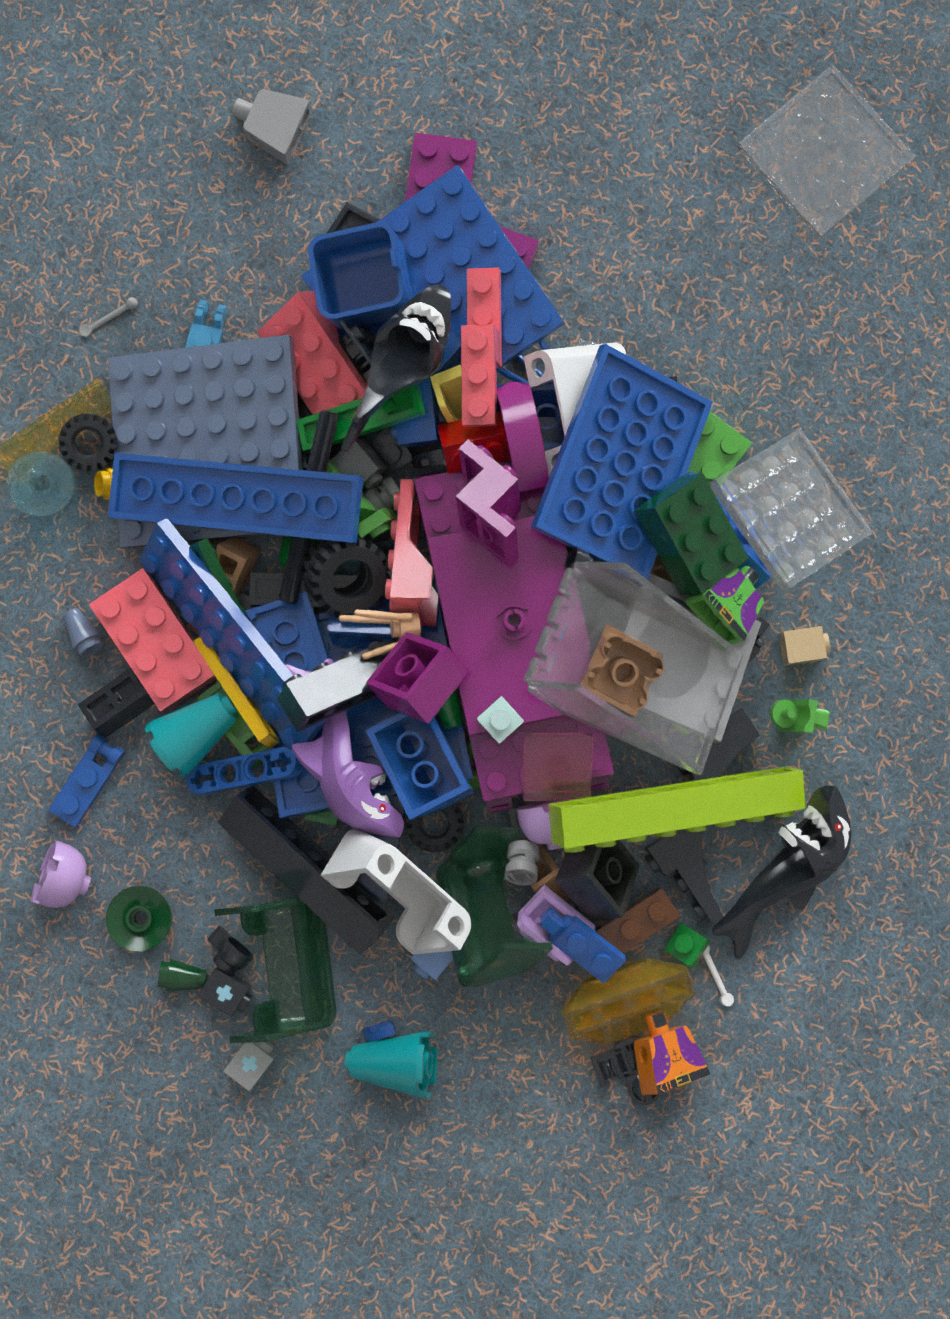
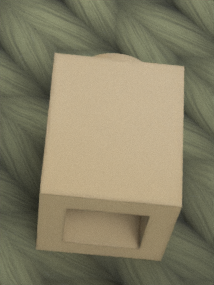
(804, 645)

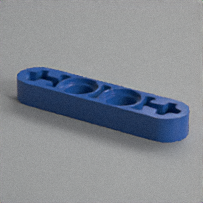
(244, 771)

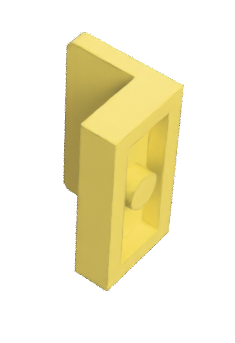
(448, 392)

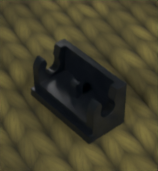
(116, 703)

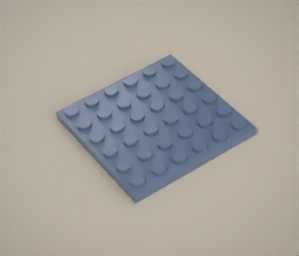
(207, 405)

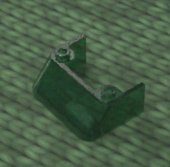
(475, 880)
(295, 969)

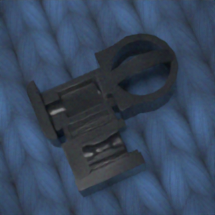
(619, 1064)

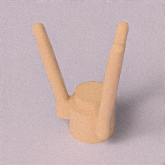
(399, 625)

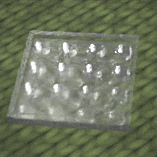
(825, 151)
(791, 509)

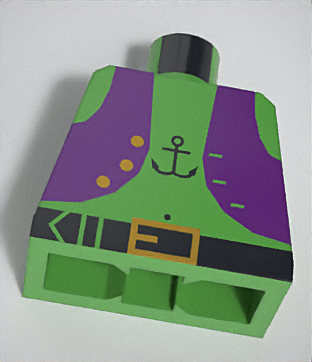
(729, 605)

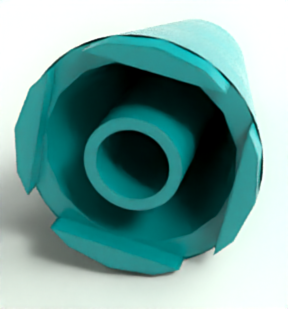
(191, 732)
(396, 1063)

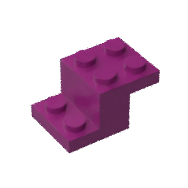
(489, 501)

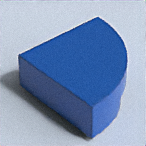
(379, 1031)

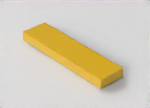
(245, 706)

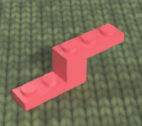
(481, 347)

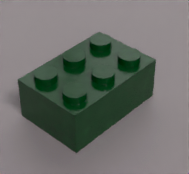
(691, 534)

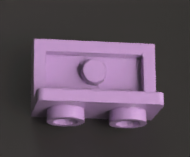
(530, 918)

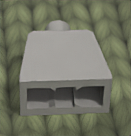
(274, 122)

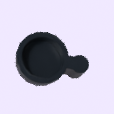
(230, 952)

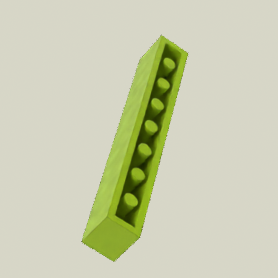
(676, 807)

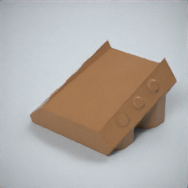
(622, 670)

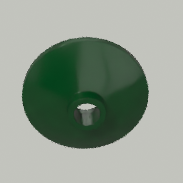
(122, 922)

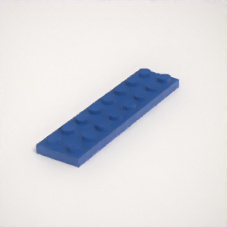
(236, 497)
(222, 627)

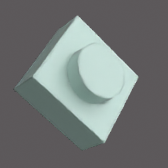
(500, 719)

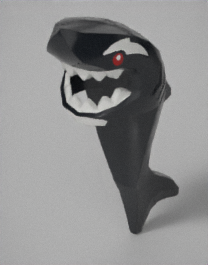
(404, 353)
(810, 856)

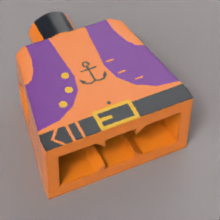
(667, 1056)

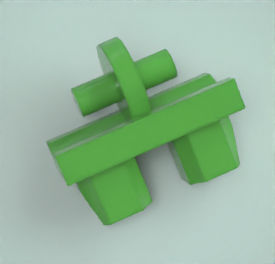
(798, 716)

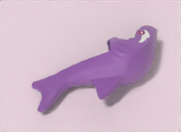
(345, 781)

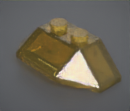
(619, 1005)

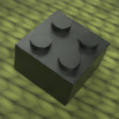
(599, 880)

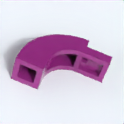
(523, 435)

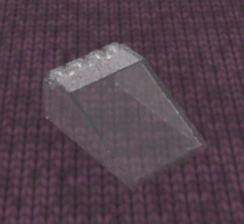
(681, 704)

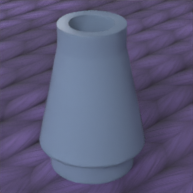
(82, 634)

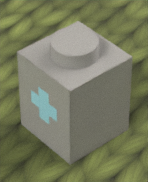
(250, 1063)

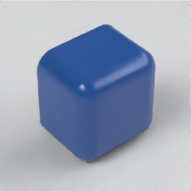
(359, 274)

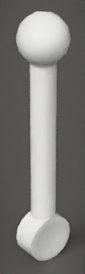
(726, 999)

